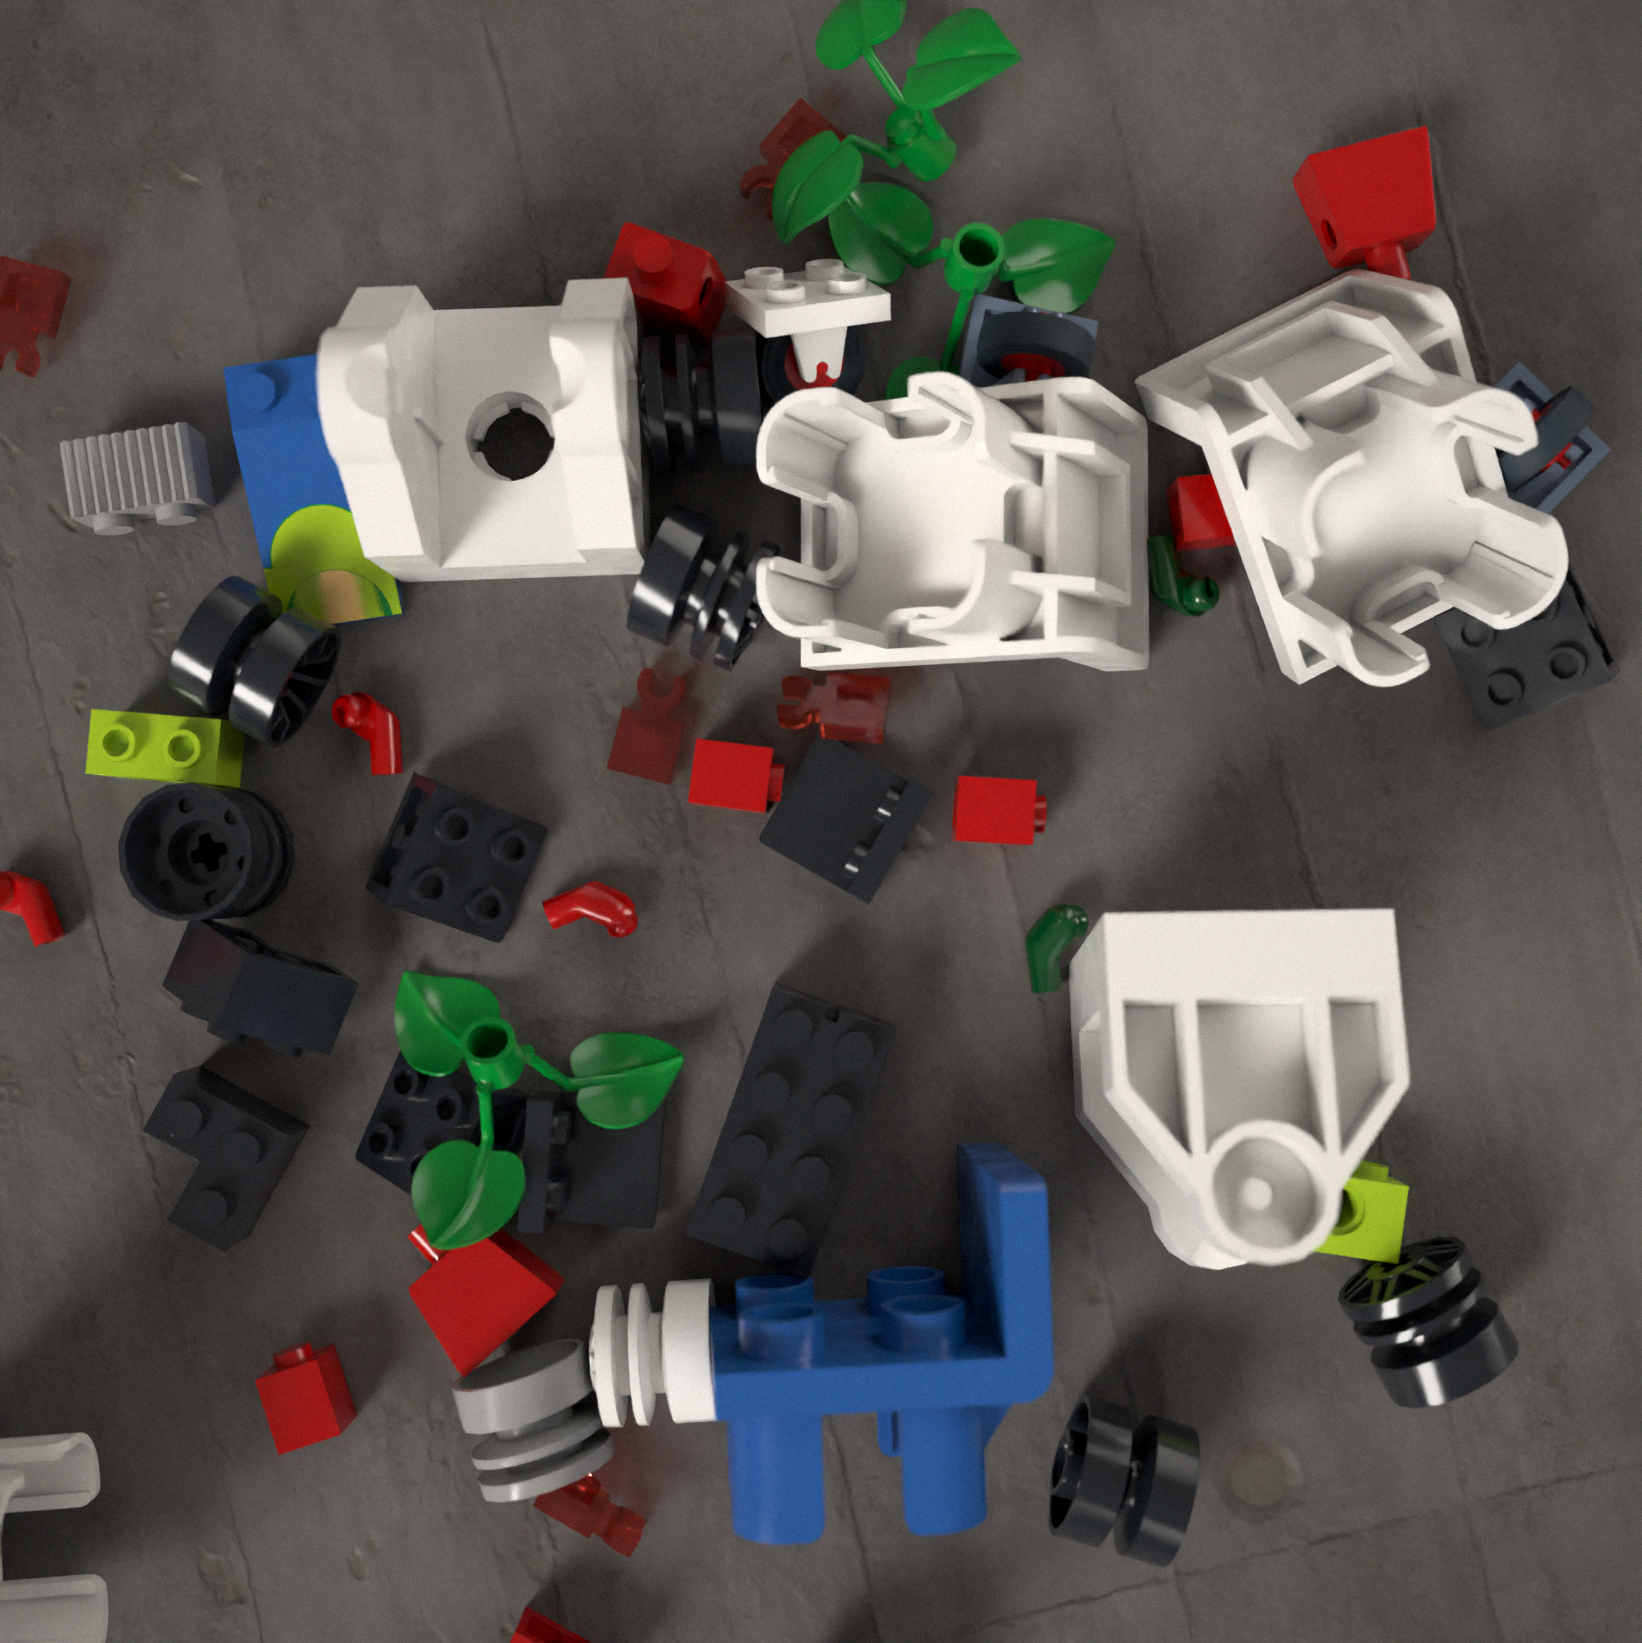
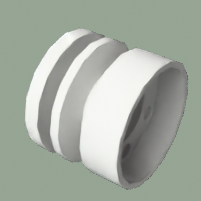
(653, 1353)

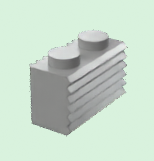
(137, 477)

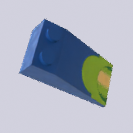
(299, 497)

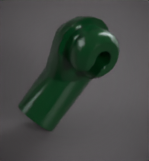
(1174, 585)
(1048, 940)

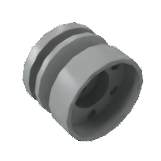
(538, 1431)

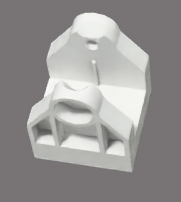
(419, 388)
(1238, 1068)

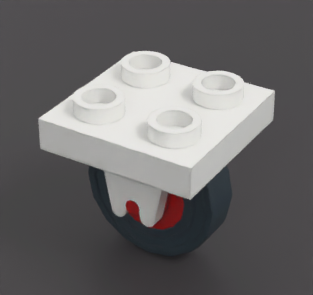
(808, 324)

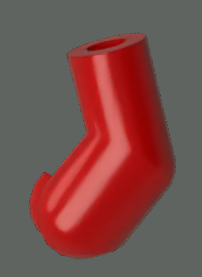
(375, 725)
(32, 901)
(596, 902)

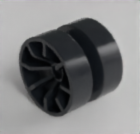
(254, 661)
(1124, 1481)

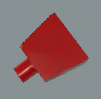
(1371, 200)
(668, 282)
(480, 1293)

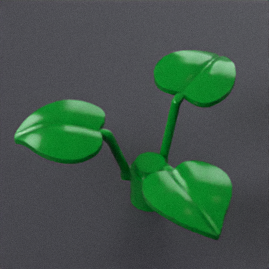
(950, 62)
(1048, 260)
(474, 1191)

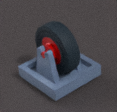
(1023, 344)
(1564, 445)

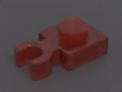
(791, 132)
(29, 307)
(846, 709)
(648, 740)
(587, 1511)

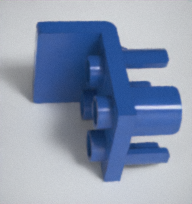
(919, 1357)

